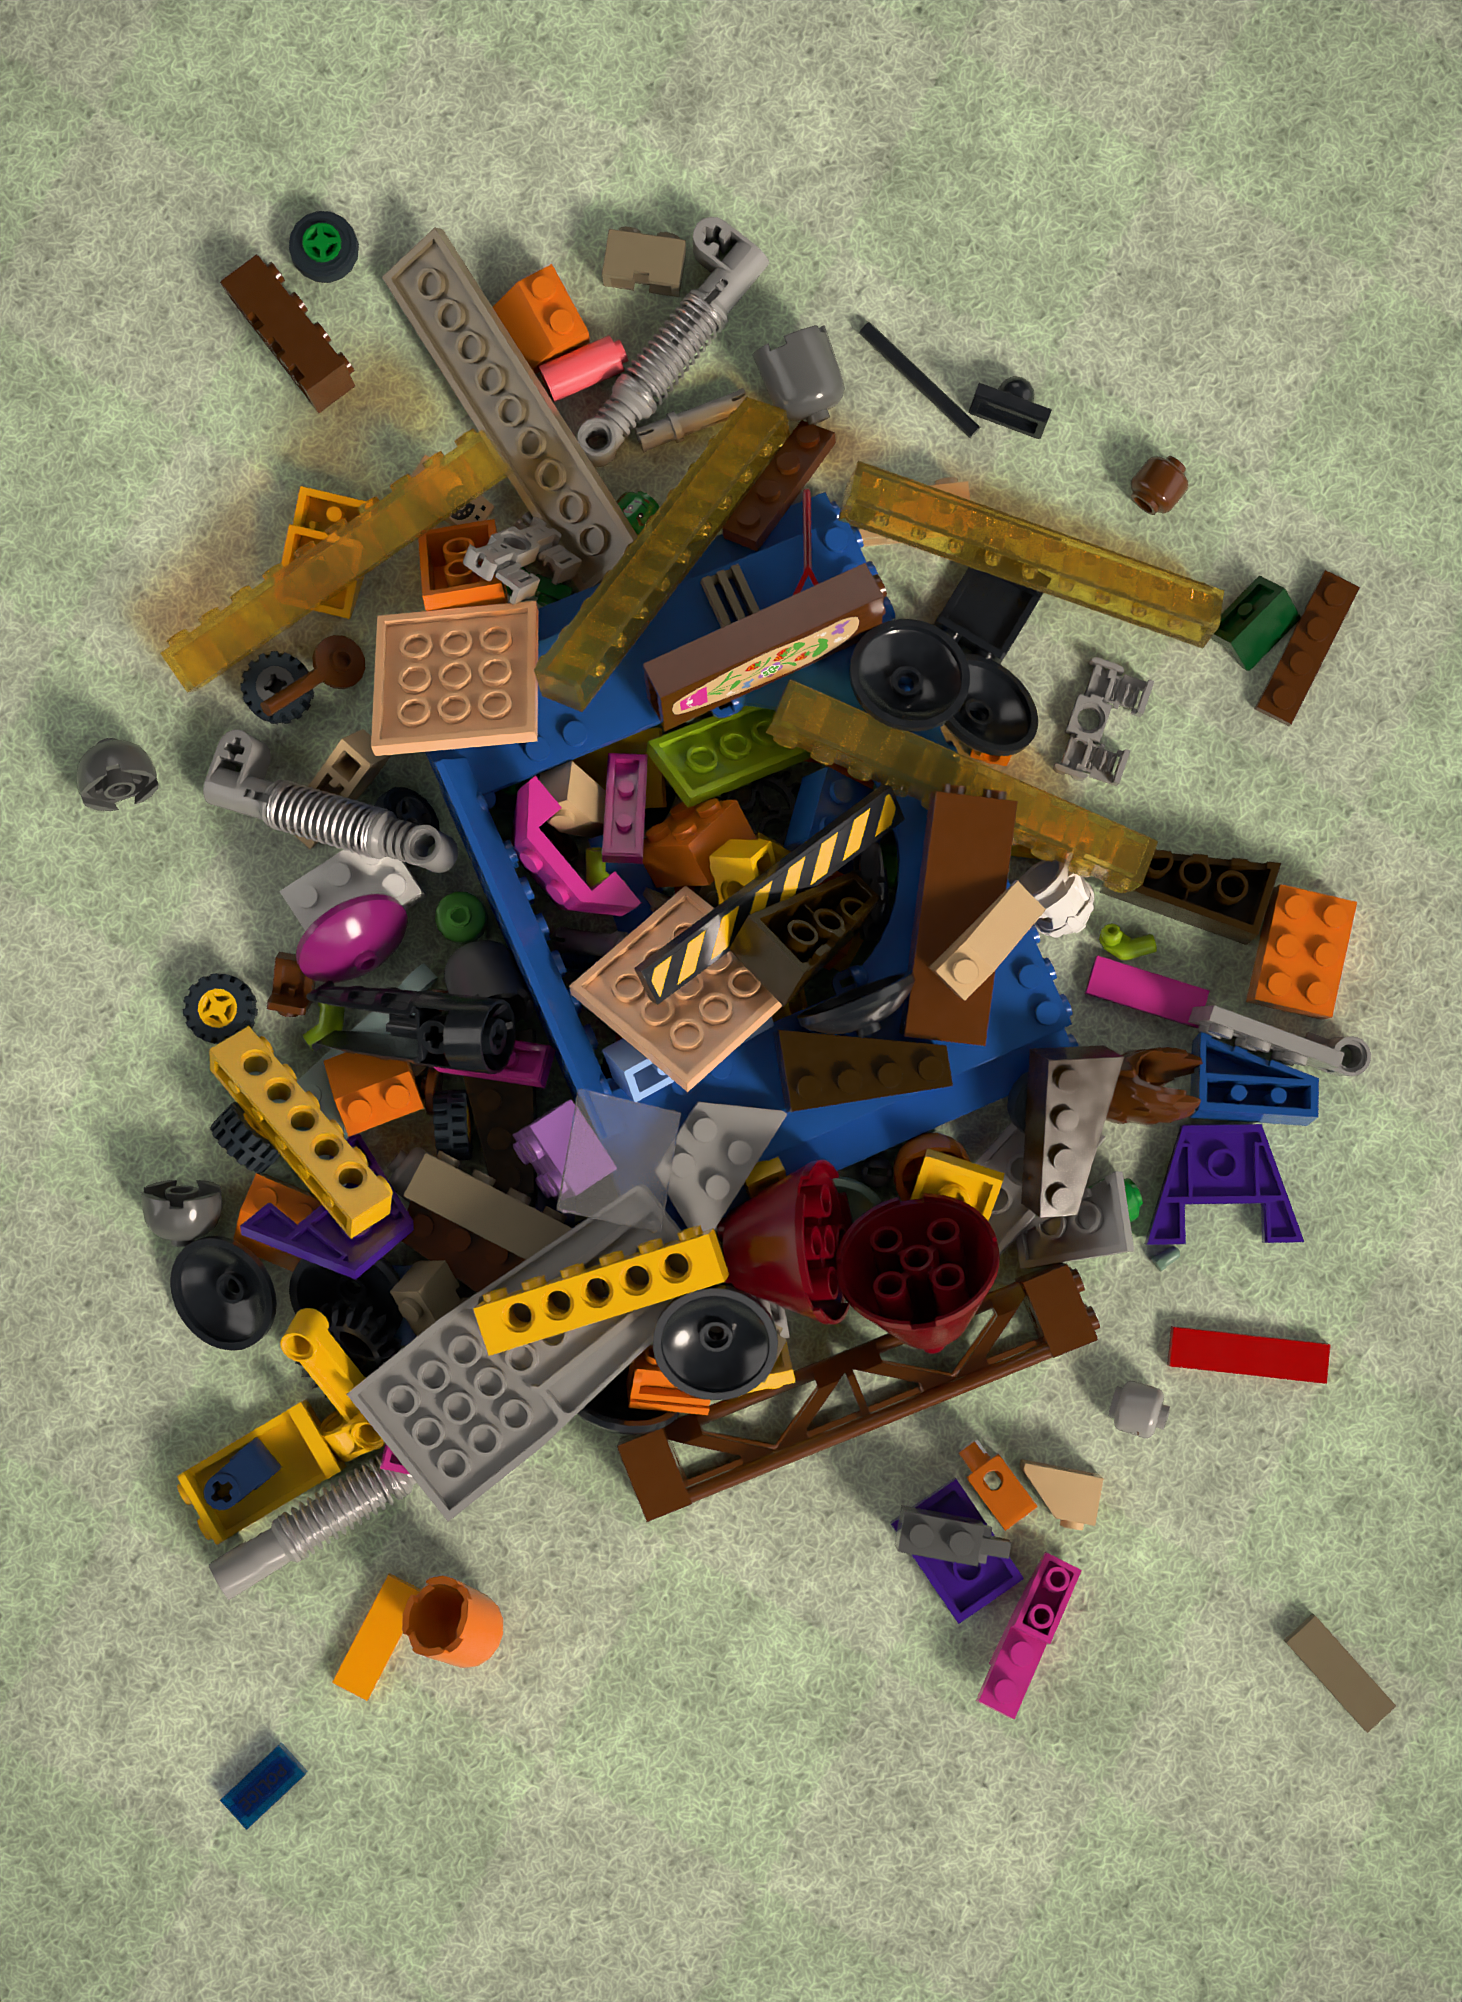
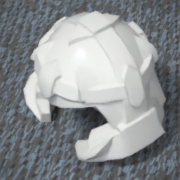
(1062, 894)

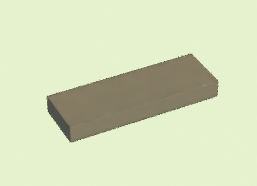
(1340, 1673)

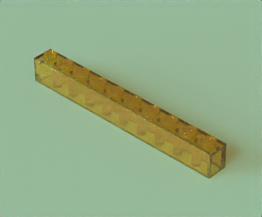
(661, 555)
(1031, 555)
(336, 561)
(917, 766)

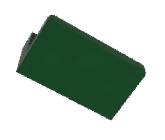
(1256, 621)

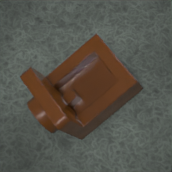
(289, 987)

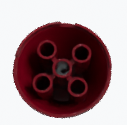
(788, 1242)
(919, 1268)

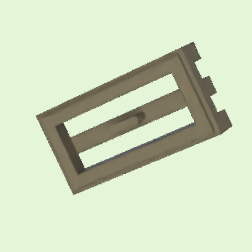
(722, 577)

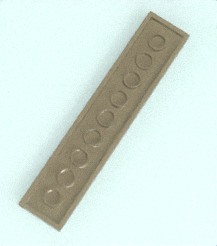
(509, 404)

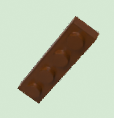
(779, 485)
(1307, 648)

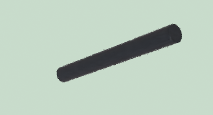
(919, 380)

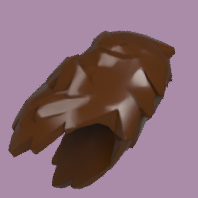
(1140, 1089)

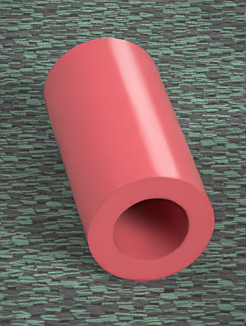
(583, 367)

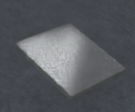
(618, 1161)

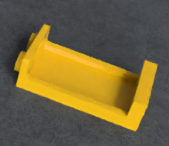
(295, 1444)

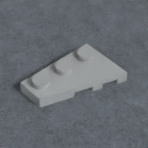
(1096, 1231)

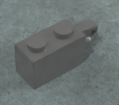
(947, 1537)

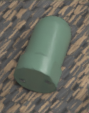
(1166, 1258)

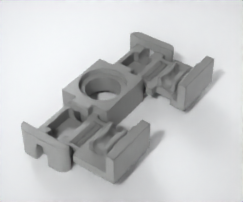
(515, 548)
(1102, 689)

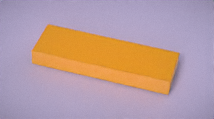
(375, 1639)

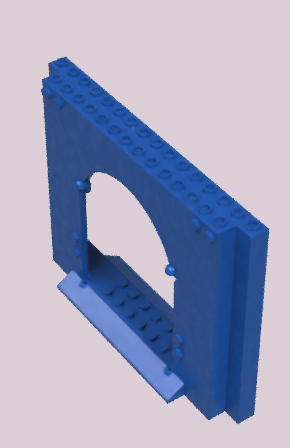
(1024, 1001)

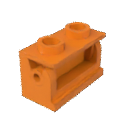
(652, 1390)

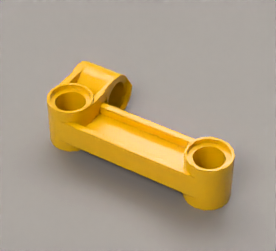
(336, 1375)

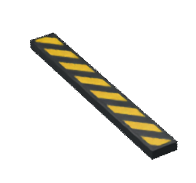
(793, 874)

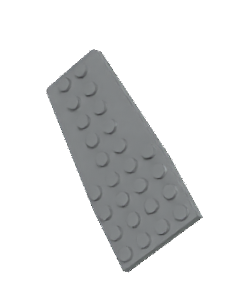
(475, 1417)

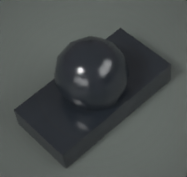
(1011, 406)

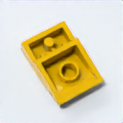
(312, 517)

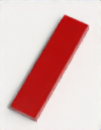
(1248, 1355)

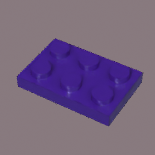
(959, 1585)

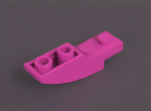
(1027, 1635)

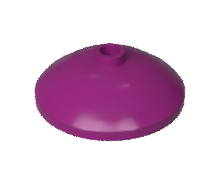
(352, 938)

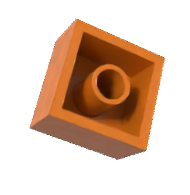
(680, 847)

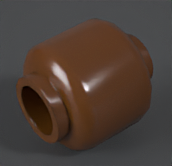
(1159, 485)

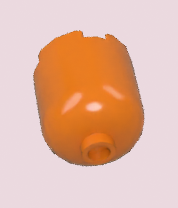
(453, 1623)

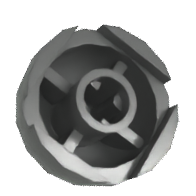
(115, 772)
(181, 1211)

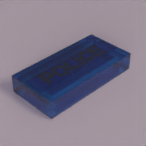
(263, 1786)

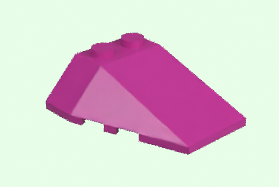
(551, 869)

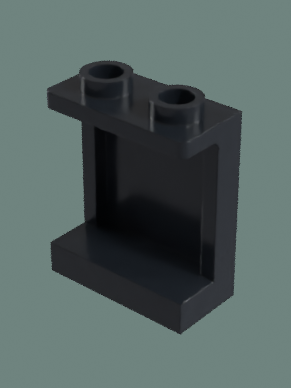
(987, 613)

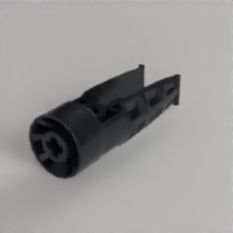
(464, 1036)

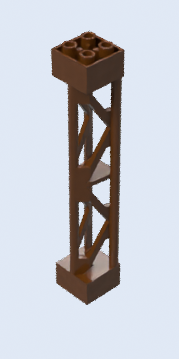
(1056, 1315)

